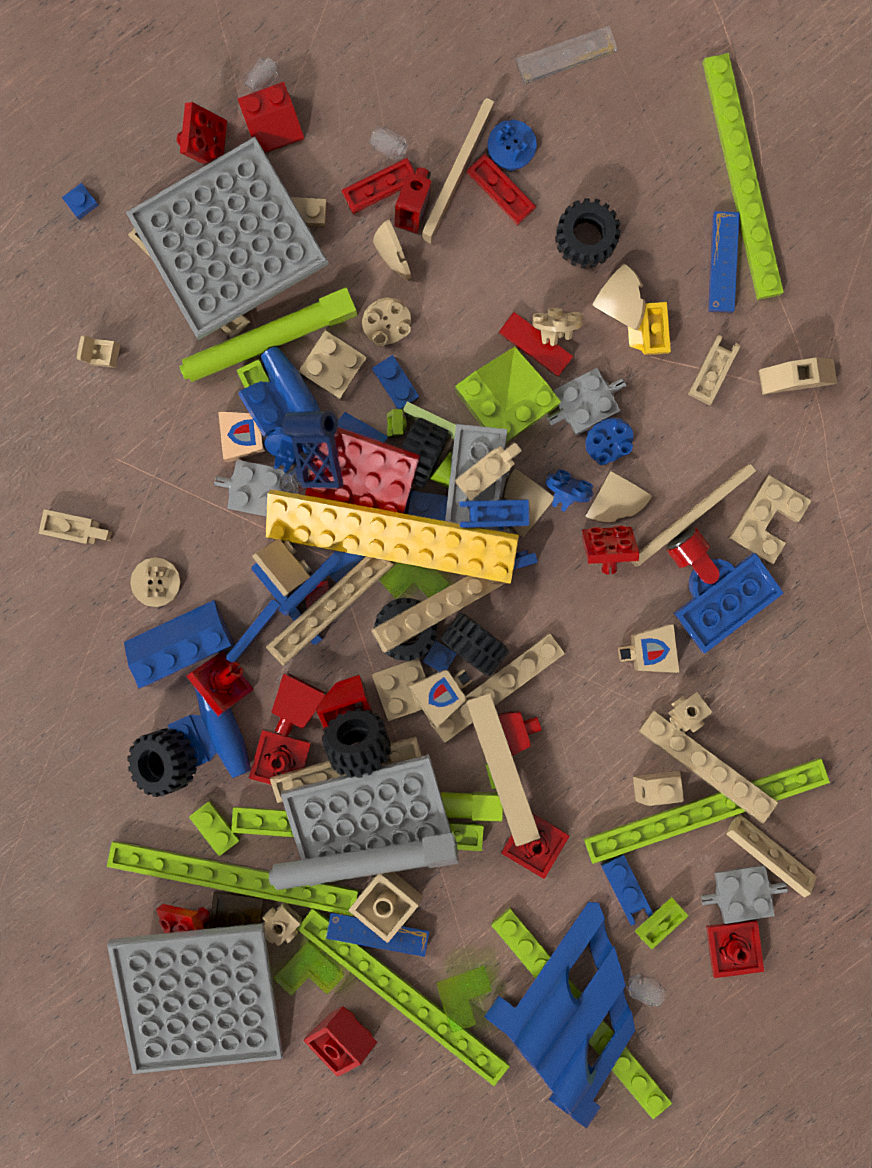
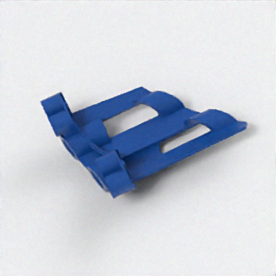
(556, 1028)

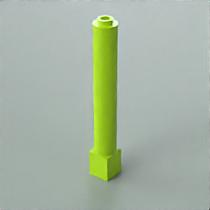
(328, 311)
(474, 805)

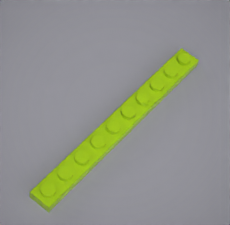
(742, 176)
(700, 812)
(276, 823)
(227, 877)
(405, 999)
(627, 1067)

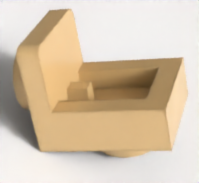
(98, 352)

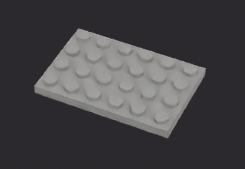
(369, 812)

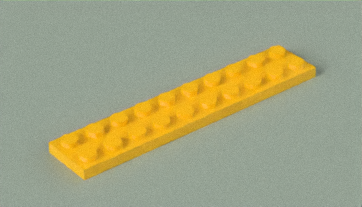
(391, 536)

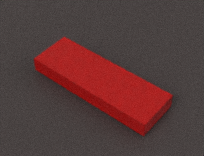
(377, 186)
(501, 189)
(530, 342)

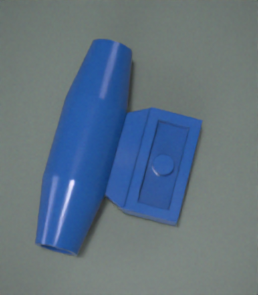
(285, 393)
(214, 736)

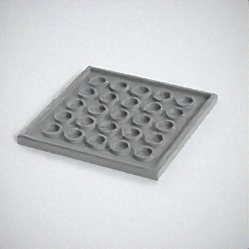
(227, 238)
(196, 998)

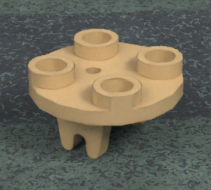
(556, 323)
(376, 326)
(155, 570)

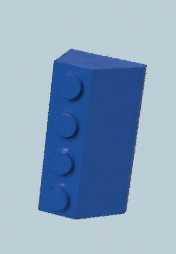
(177, 644)

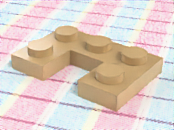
(750, 530)

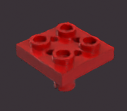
(197, 138)
(610, 546)
(225, 681)
(270, 743)
(541, 859)
(178, 919)
(746, 960)

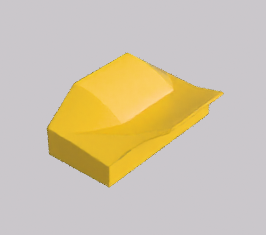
(653, 332)

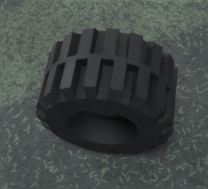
(587, 213)
(428, 442)
(475, 644)
(406, 651)
(361, 757)
(147, 765)

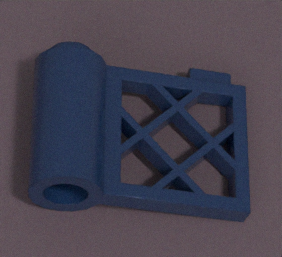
(316, 428)

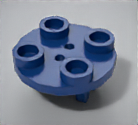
(504, 136)
(599, 443)
(282, 448)
(568, 489)

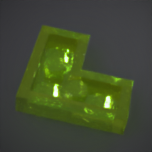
(404, 575)
(312, 964)
(455, 994)

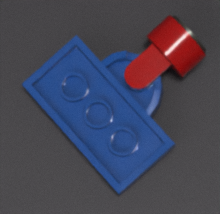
(721, 592)

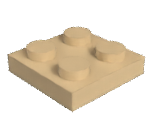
(332, 365)
(393, 688)

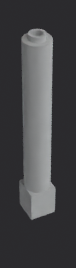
(429, 852)

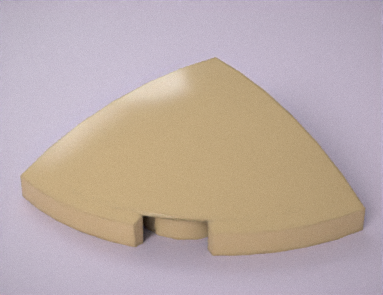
(390, 250)
(622, 297)
(523, 488)
(617, 500)

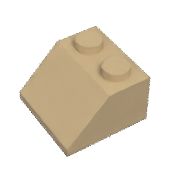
(282, 566)
(386, 904)

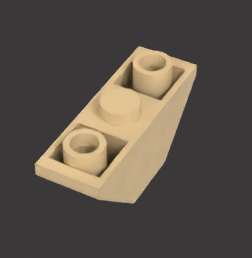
(798, 375)

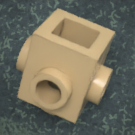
(694, 707)
(287, 918)

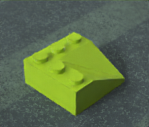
(507, 394)

